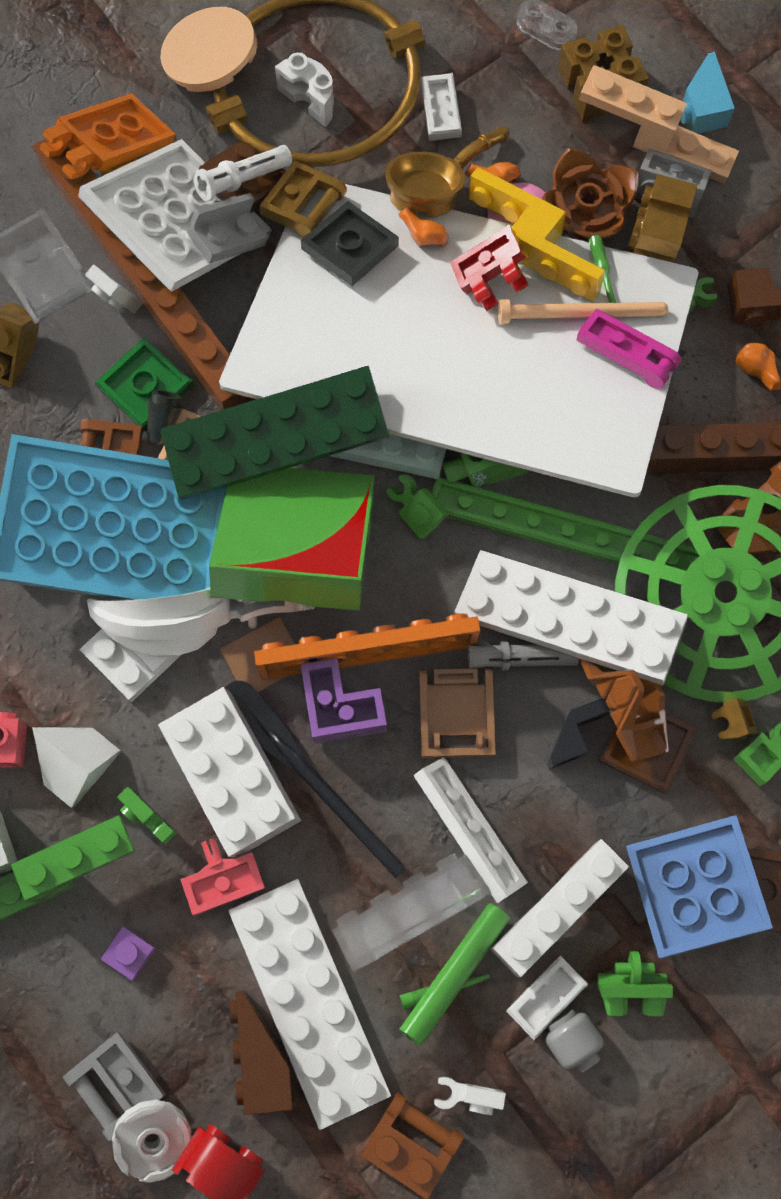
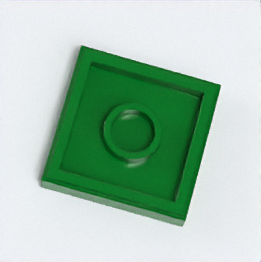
(137, 375)

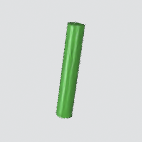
(454, 974)

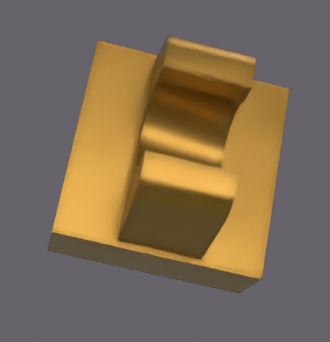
(739, 718)

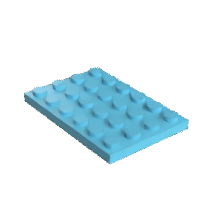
(102, 523)

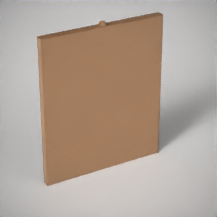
(241, 655)

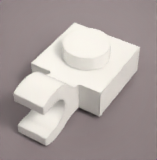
(481, 1098)

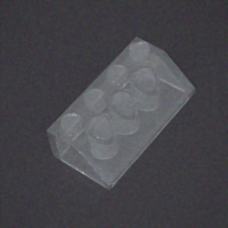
(410, 912)

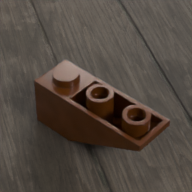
(264, 1068)

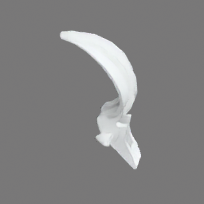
(177, 622)

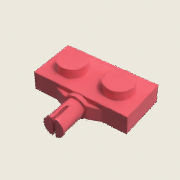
(221, 880)

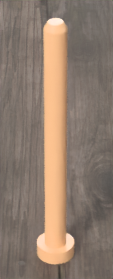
(577, 310)

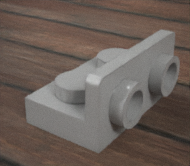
(667, 165)
(226, 228)

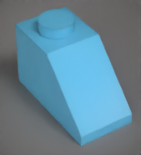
(707, 99)

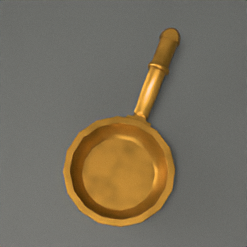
(431, 180)

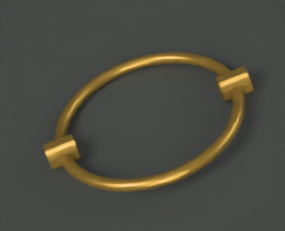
(401, 41)

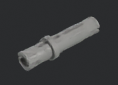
(516, 656)

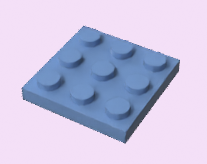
(698, 887)

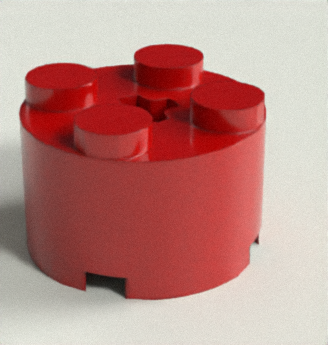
(218, 1168)

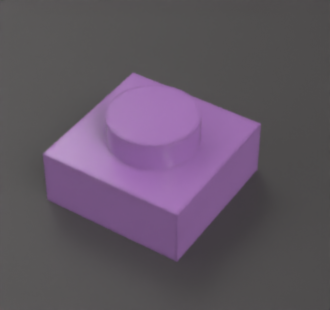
(128, 953)

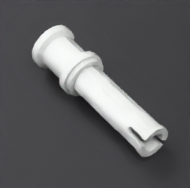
(230, 175)

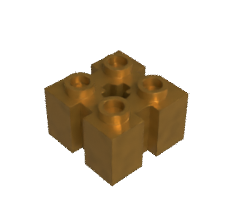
(609, 52)
(662, 218)

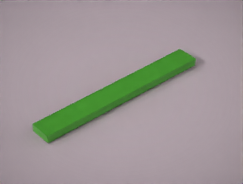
(550, 525)

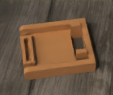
(457, 708)

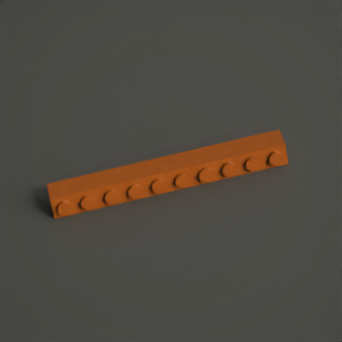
(169, 309)

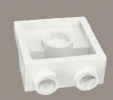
(125, 668)

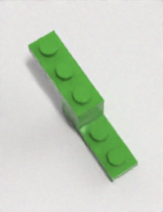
(54, 868)

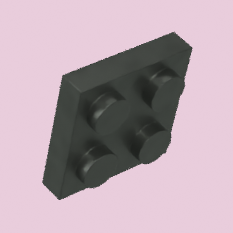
(349, 243)

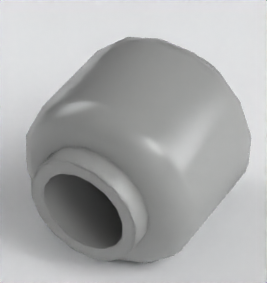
(574, 1041)

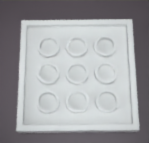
(151, 210)

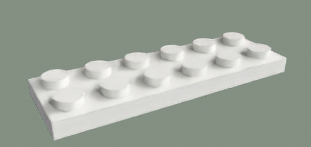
(572, 616)
(309, 1004)

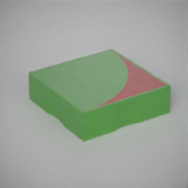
(294, 539)

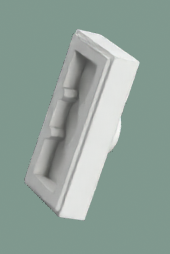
(441, 107)
(546, 997)

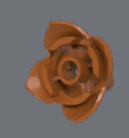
(610, 189)

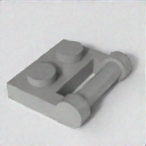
(123, 1076)

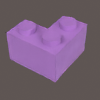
(336, 714)

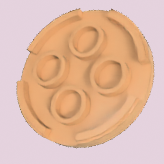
(208, 48)

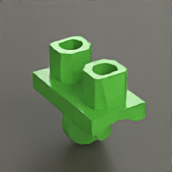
(634, 981)

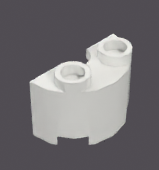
(308, 81)

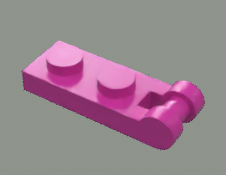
(629, 348)

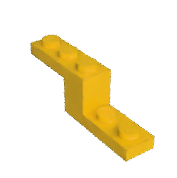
(538, 229)

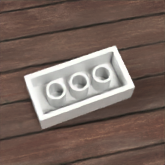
(229, 773)

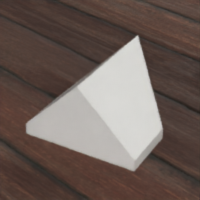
(72, 759)

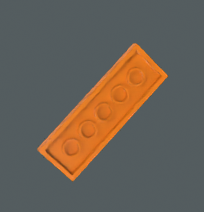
(380, 646)

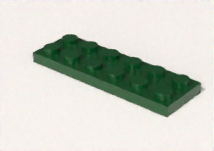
(274, 433)

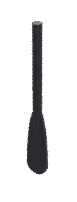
(279, 742)

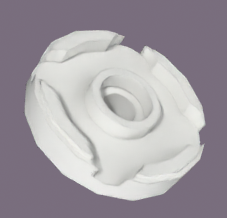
(150, 1159)

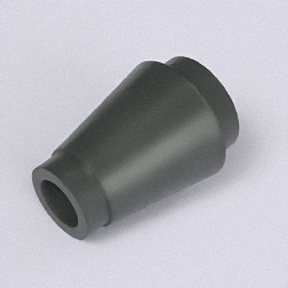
(162, 412)

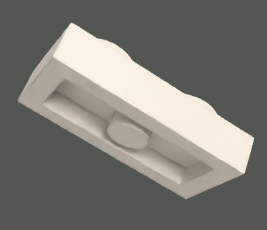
(112, 291)

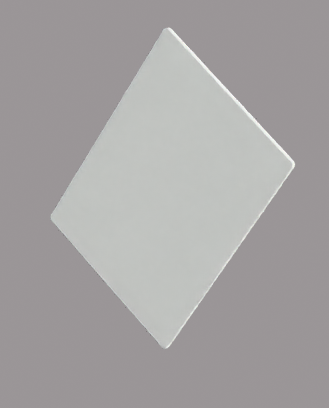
(448, 365)

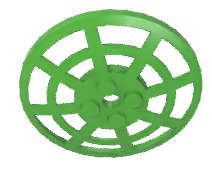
(699, 585)

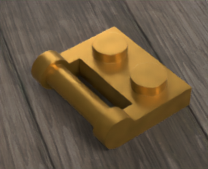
(294, 193)

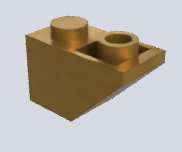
(17, 342)

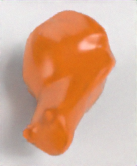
(503, 170)
(424, 231)
(760, 362)

